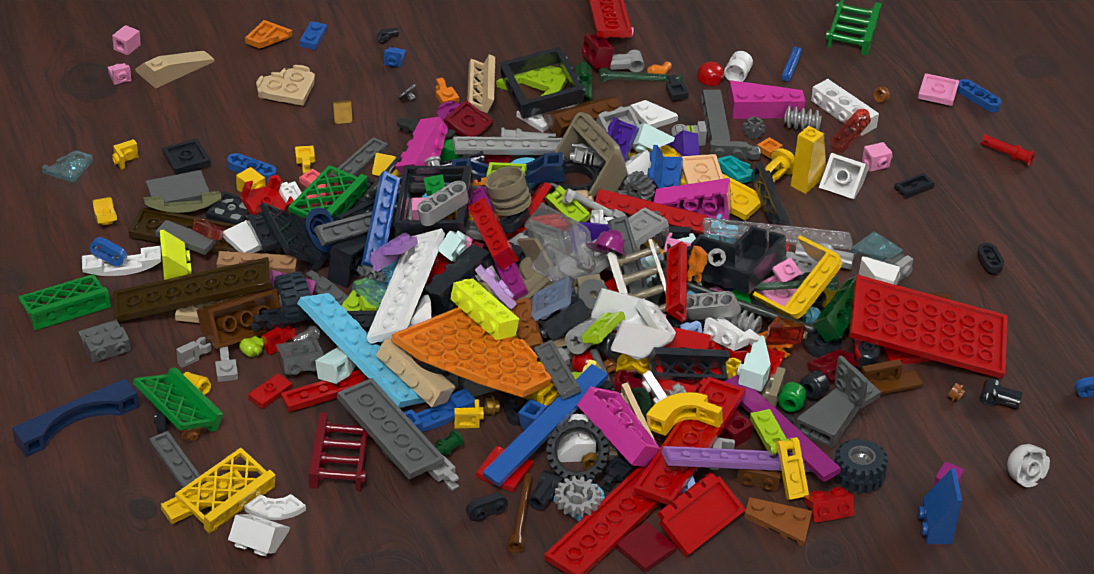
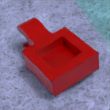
(277, 336)

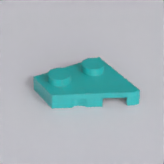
(735, 169)

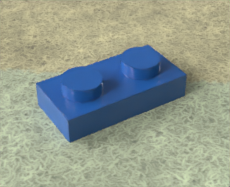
(313, 35)

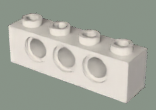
(841, 103)

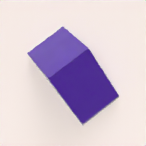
(686, 143)

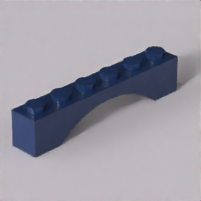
(546, 168)
(111, 400)

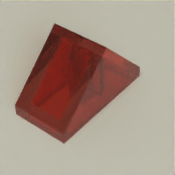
(784, 331)

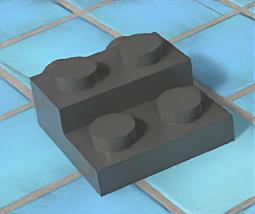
(104, 341)
(299, 355)

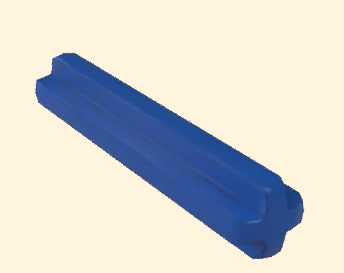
(791, 64)

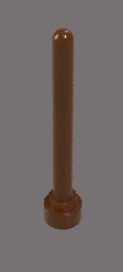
(516, 541)

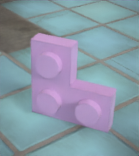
(500, 288)

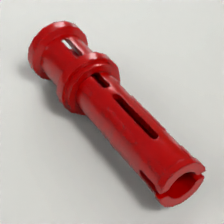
(1016, 152)

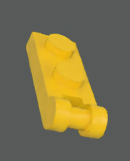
(792, 468)

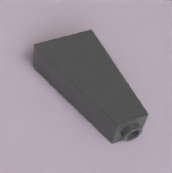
(828, 418)

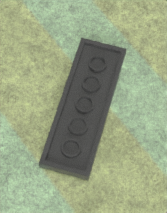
(390, 428)

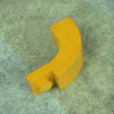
(682, 407)

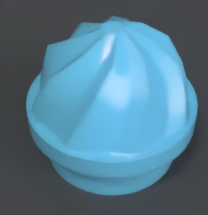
(811, 315)

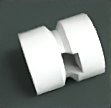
(738, 66)

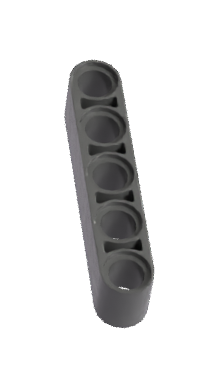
(715, 115)

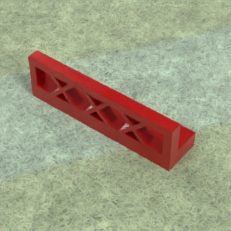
(677, 281)

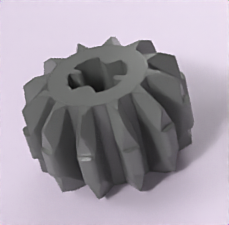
(639, 185)

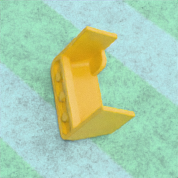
(813, 285)

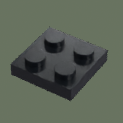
(186, 156)

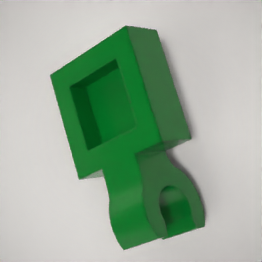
(434, 184)

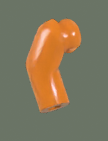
(658, 69)

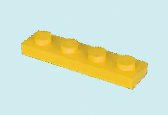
(176, 511)

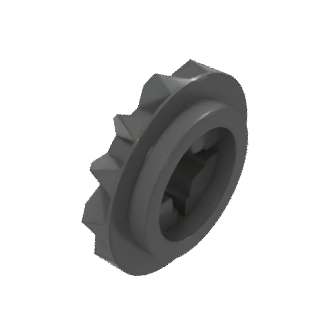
(368, 272)

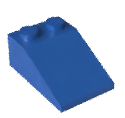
(941, 510)

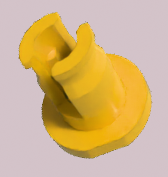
(781, 162)

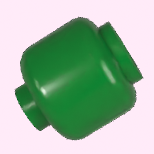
(792, 397)

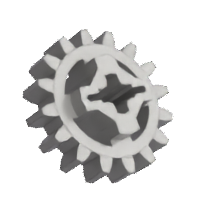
(577, 496)

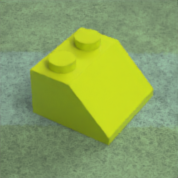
(174, 256)

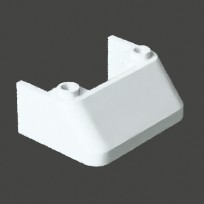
(643, 323)

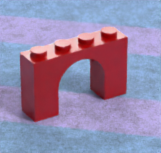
(683, 339)

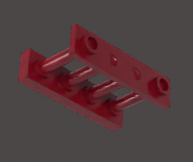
(320, 457)

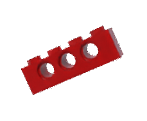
(493, 233)

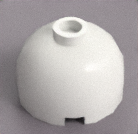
(1028, 464)

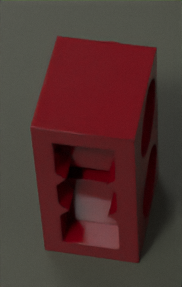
(597, 51)
(737, 429)

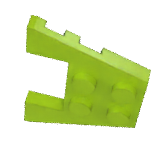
(547, 79)

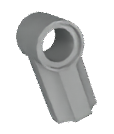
(632, 60)

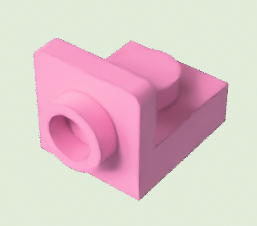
(119, 73)

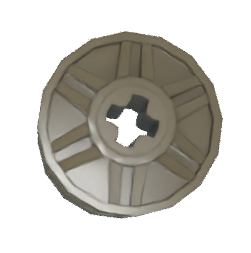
(508, 191)

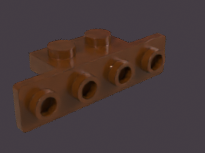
(888, 377)

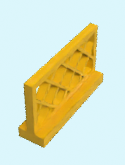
(234, 504)

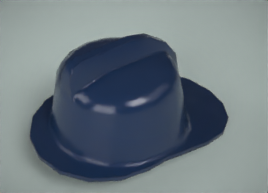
(317, 217)

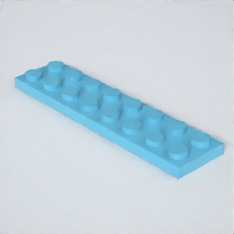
(352, 341)

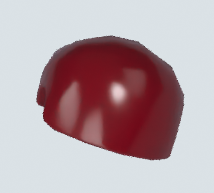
(625, 376)

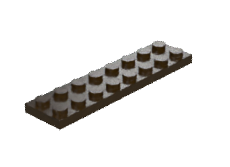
(150, 220)
(192, 289)

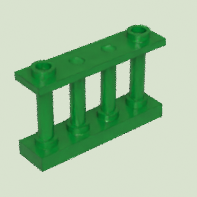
(868, 31)

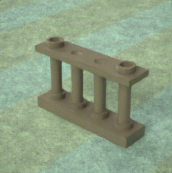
(624, 280)

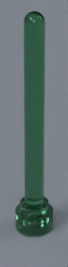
(606, 74)
(832, 285)

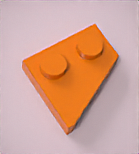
(267, 34)

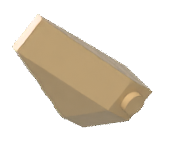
(171, 67)

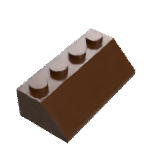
(560, 119)
(231, 319)

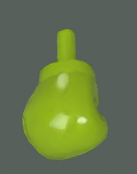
(252, 346)

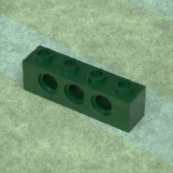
(837, 313)

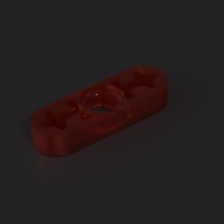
(851, 123)

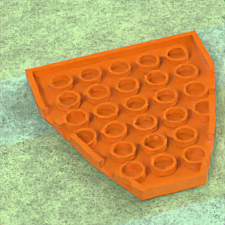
(465, 349)

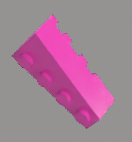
(762, 100)
(427, 142)
(702, 197)
(619, 424)

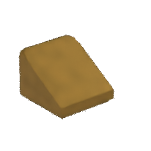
(342, 112)

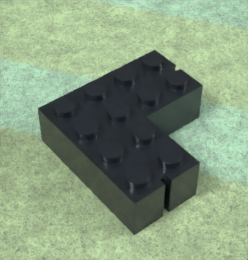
(745, 261)

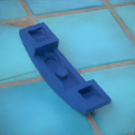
(441, 414)

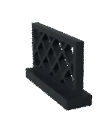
(292, 235)

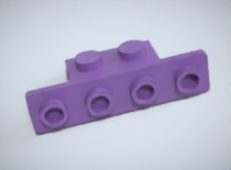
(392, 251)

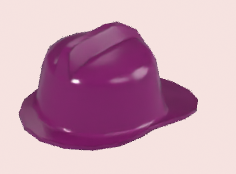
(608, 242)

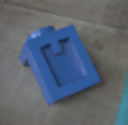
(394, 57)

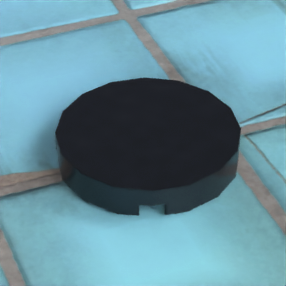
(816, 345)

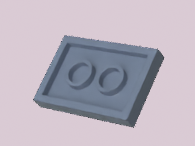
(552, 298)

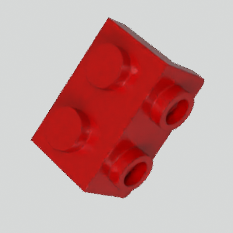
(830, 504)

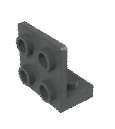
(855, 383)

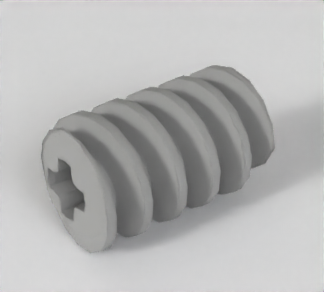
(801, 118)
(746, 322)
(573, 337)

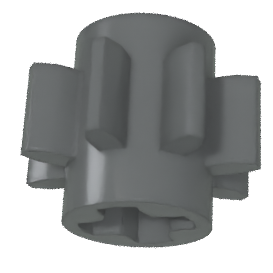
(753, 127)

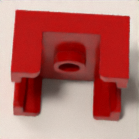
(267, 194)

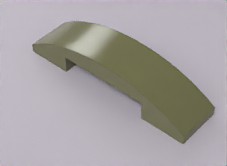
(207, 199)

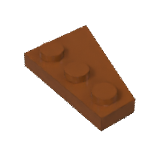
(527, 327)
(787, 520)

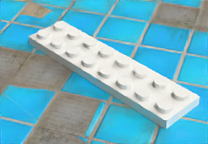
(405, 287)

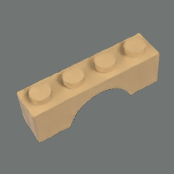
(429, 386)

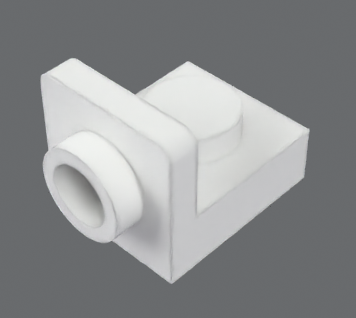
(287, 190)
(597, 217)

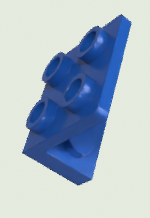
(664, 170)

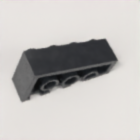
(345, 259)
(464, 268)

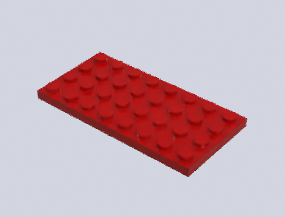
(929, 326)

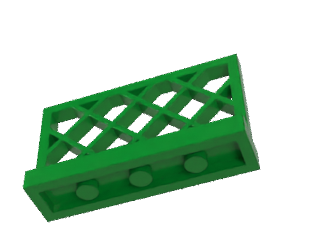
(341, 202)
(60, 309)
(185, 394)

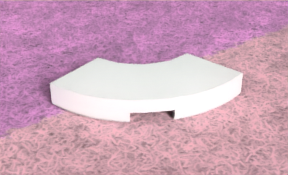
(275, 508)

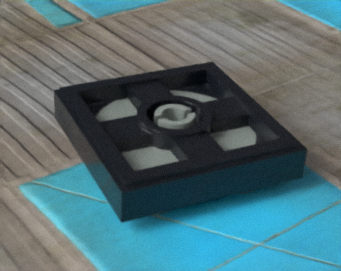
(228, 209)

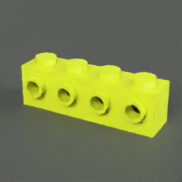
(484, 309)

